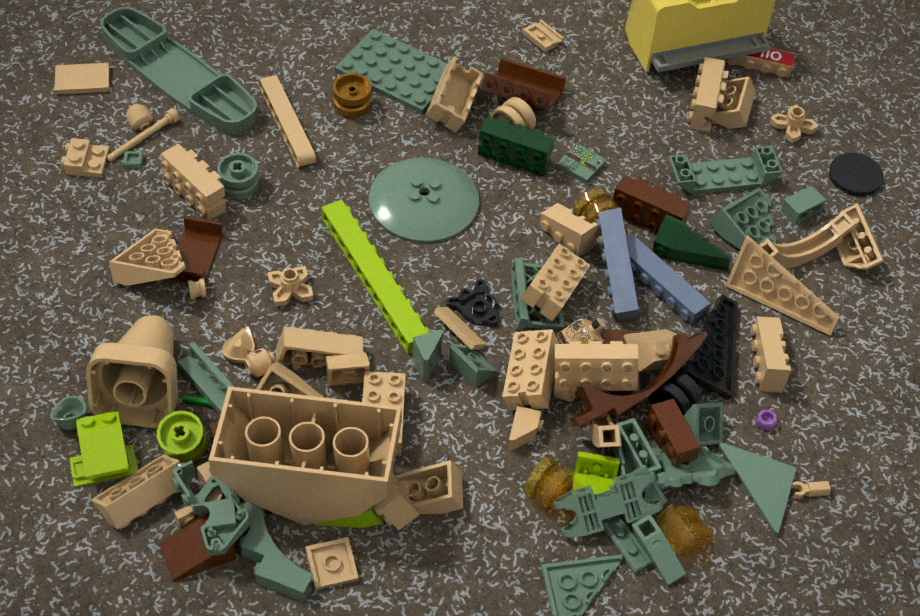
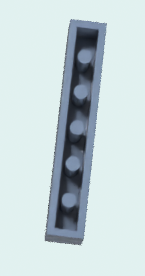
(619, 265)
(666, 282)

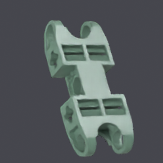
(608, 504)

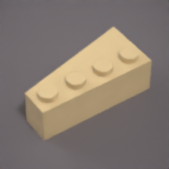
(770, 354)

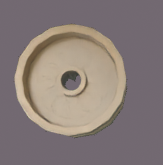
(517, 112)

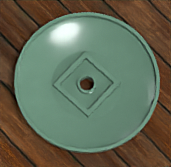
(418, 218)

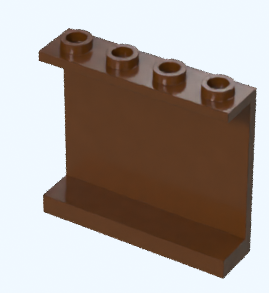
(525, 82)

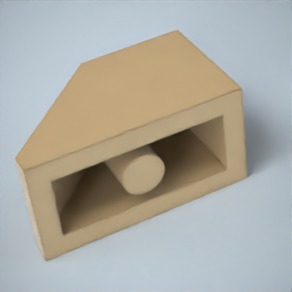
(524, 427)

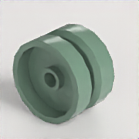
(238, 175)

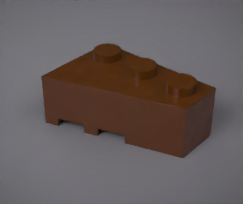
(672, 432)

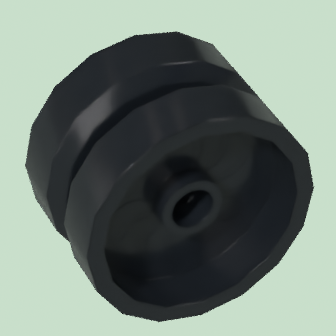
(681, 389)

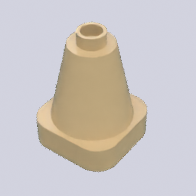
(135, 374)

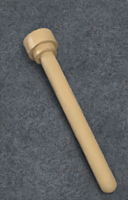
(170, 116)

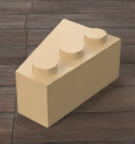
(569, 229)

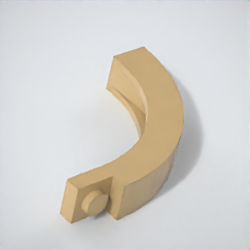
(813, 246)
(604, 432)

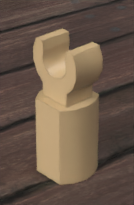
(811, 489)

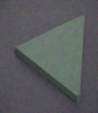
(764, 481)
(576, 583)

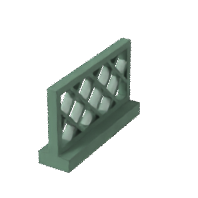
(521, 309)

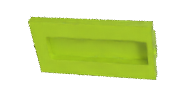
(78, 474)

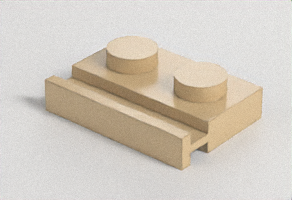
(543, 35)

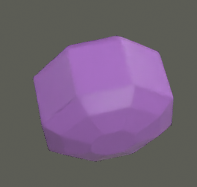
(766, 419)

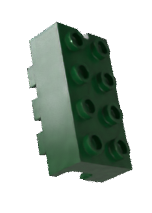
(515, 146)

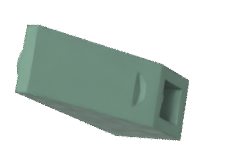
(658, 549)

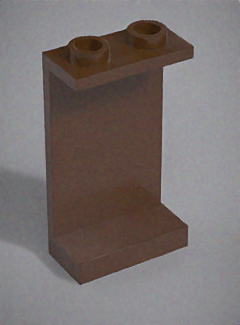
(198, 248)

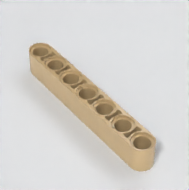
(287, 121)

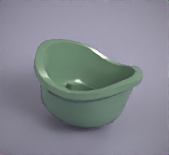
(68, 411)

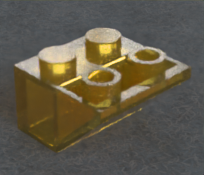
(683, 529)

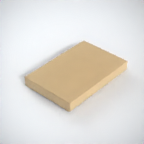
(82, 78)

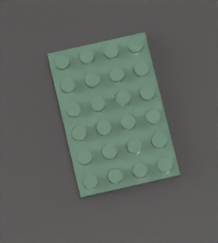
(395, 69)

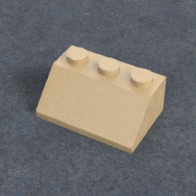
(736, 103)
(653, 348)

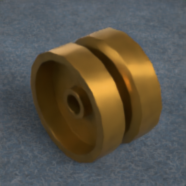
(352, 95)

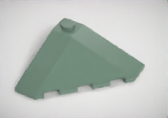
(744, 218)

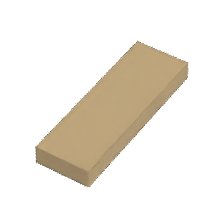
(459, 328)

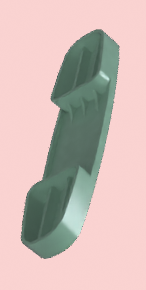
(178, 71)

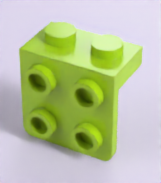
(595, 471)

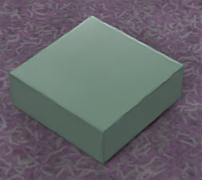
(133, 160)

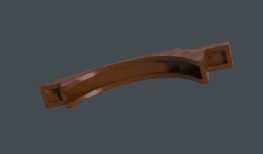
(602, 404)

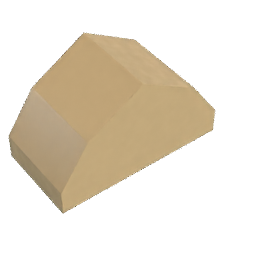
(305, 453)

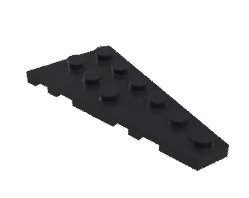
(714, 360)

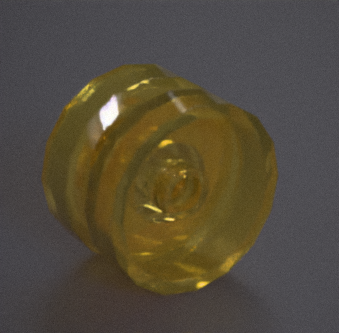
(592, 203)
(548, 482)

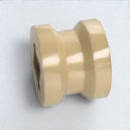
(197, 289)

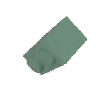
(803, 205)

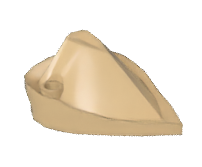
(239, 346)

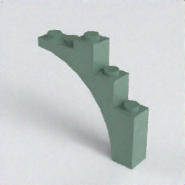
(273, 568)

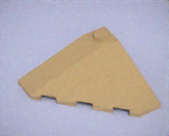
(148, 260)

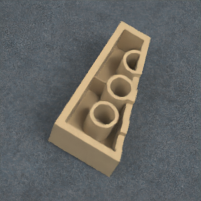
(311, 347)

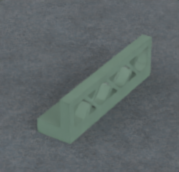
(205, 376)

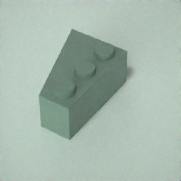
(634, 449)

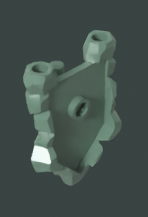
(705, 470)

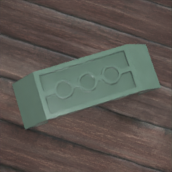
(727, 174)

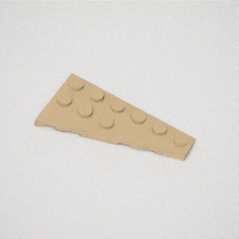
(768, 282)

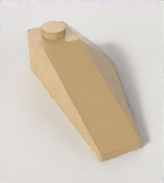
(283, 380)

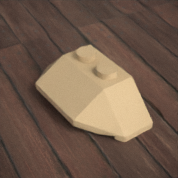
(859, 246)

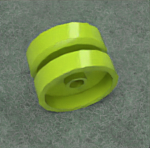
(182, 436)

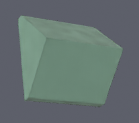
(426, 353)
(470, 364)
(706, 422)

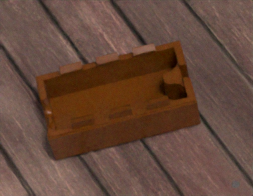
(648, 204)

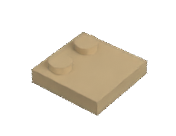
(331, 563)

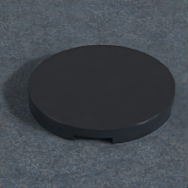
(856, 174)

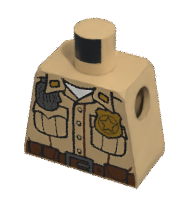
(583, 331)

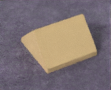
(346, 368)

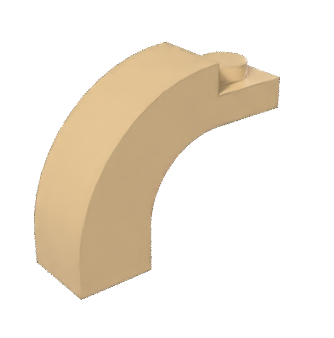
(186, 515)

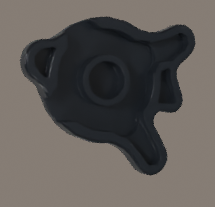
(477, 305)

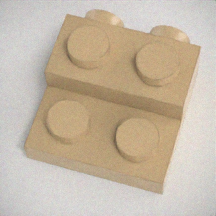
(84, 158)

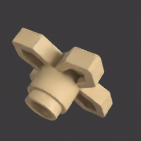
(794, 123)
(290, 284)

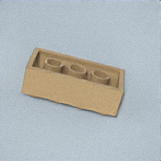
(138, 492)

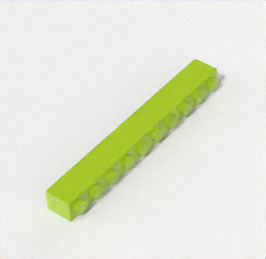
(373, 274)

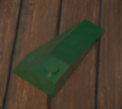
(680, 244)

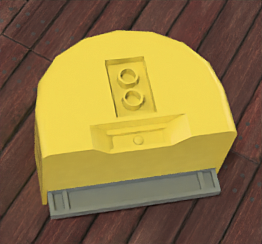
(687, 31)

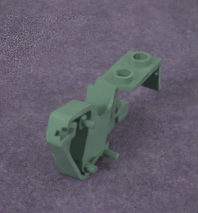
(227, 516)

